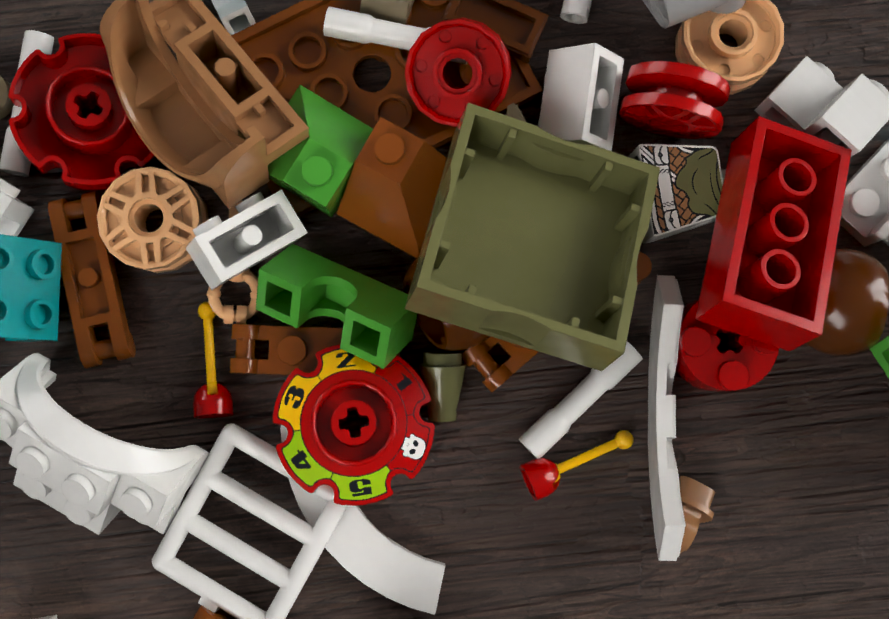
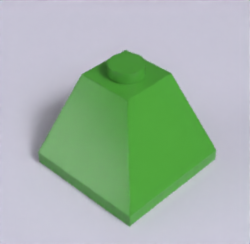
(322, 162)

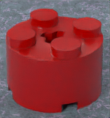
(715, 370)

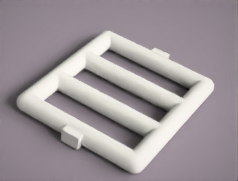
(186, 520)

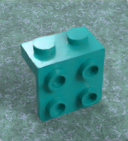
(29, 289)

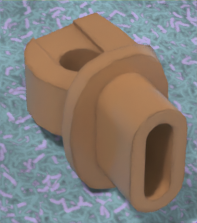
(696, 507)

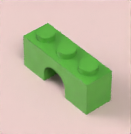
(306, 286)

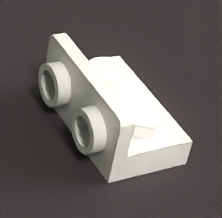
(867, 200)

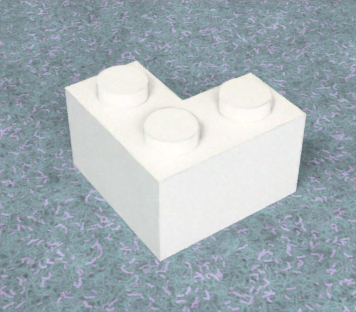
(821, 107)

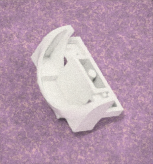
(82, 468)

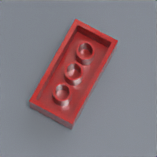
(775, 235)

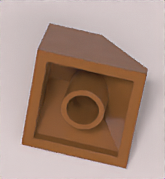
(393, 187)

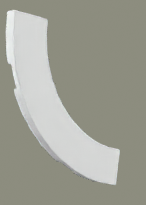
(663, 471)
(374, 557)

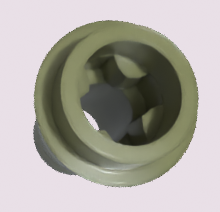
(443, 377)

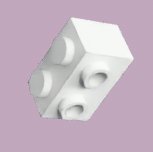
(582, 94)
(246, 239)

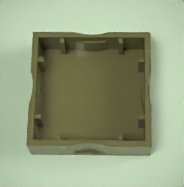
(535, 239)

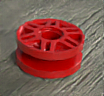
(428, 61)
(674, 99)

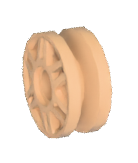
(754, 27)
(124, 216)

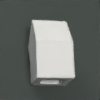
(234, 14)

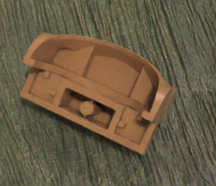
(211, 110)

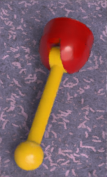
(213, 398)
(543, 475)

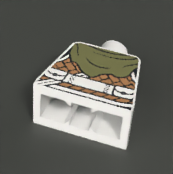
(686, 187)

